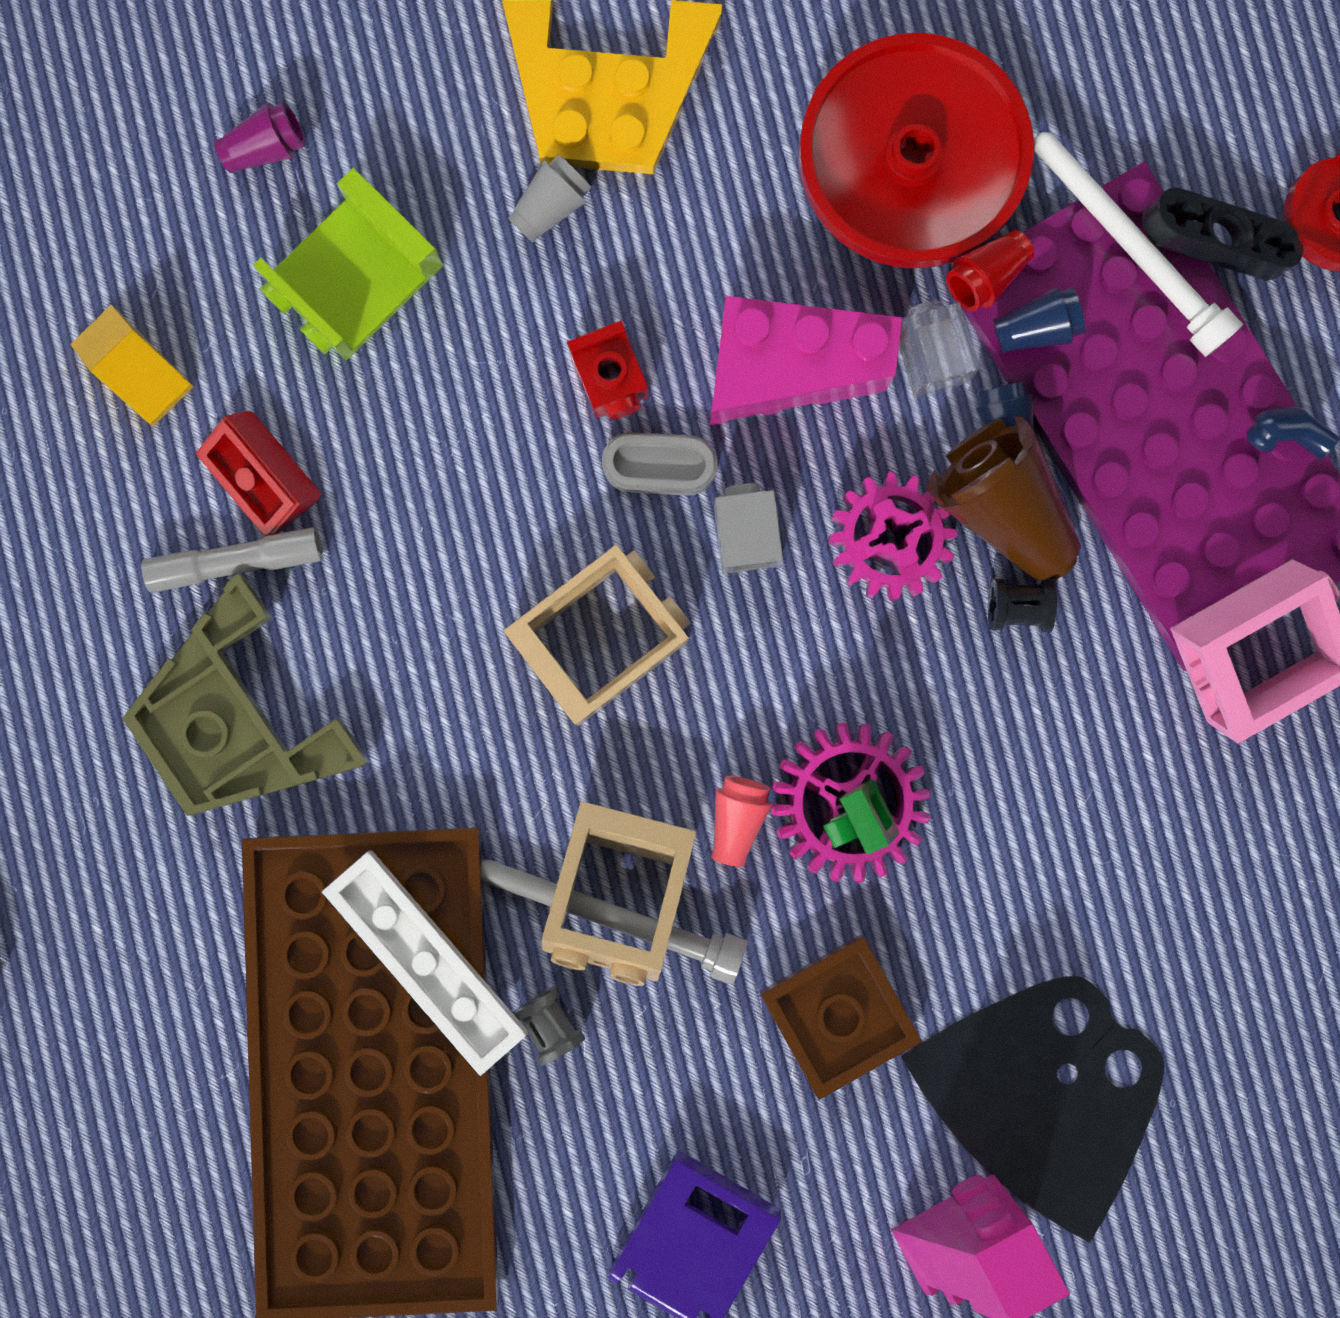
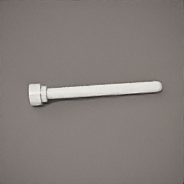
(1208, 323)

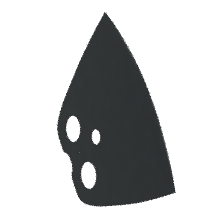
(1041, 1138)

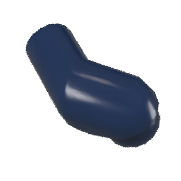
(1289, 425)

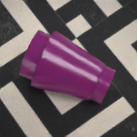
(261, 139)

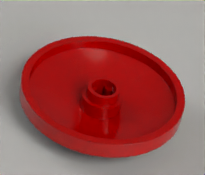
(915, 150)

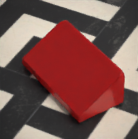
(257, 472)

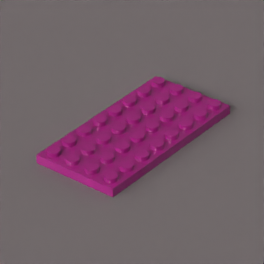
(1157, 427)

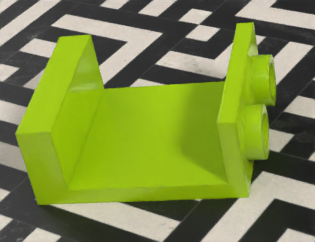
(351, 270)

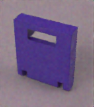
(686, 1256)

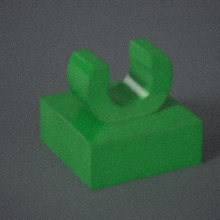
(864, 818)

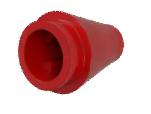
(986, 272)

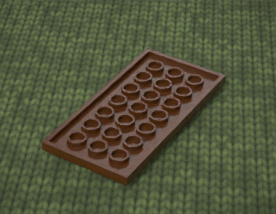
(359, 1105)

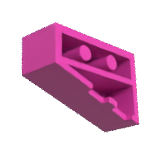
(799, 356)
(982, 1252)

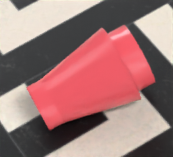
(739, 815)

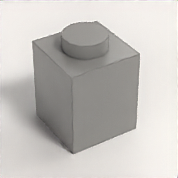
(747, 529)

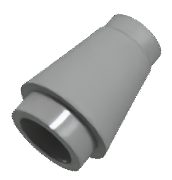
(549, 198)

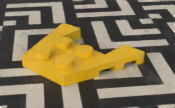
(607, 106)

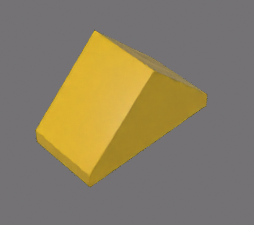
(130, 366)

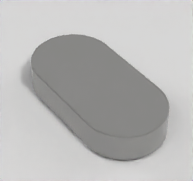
(659, 463)

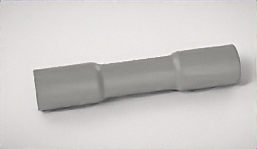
(196, 566)

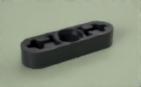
(1199, 240)

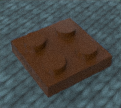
(840, 1016)

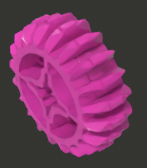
(875, 758)

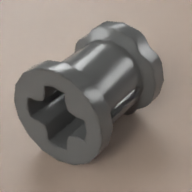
(548, 1026)

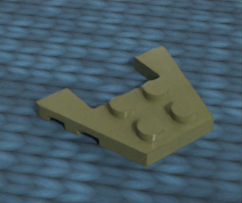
(209, 730)

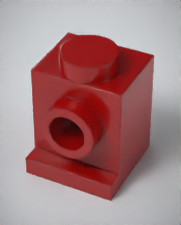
(599, 349)

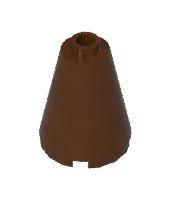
(1009, 498)

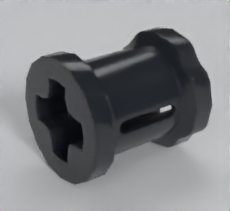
(1022, 605)

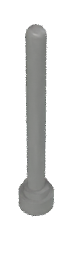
(717, 954)

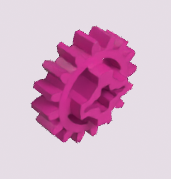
(903, 561)

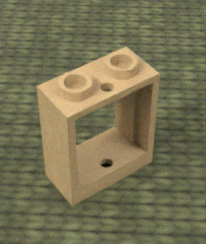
(636, 577)
(633, 836)

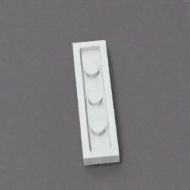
(425, 962)

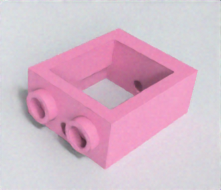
(1208, 633)

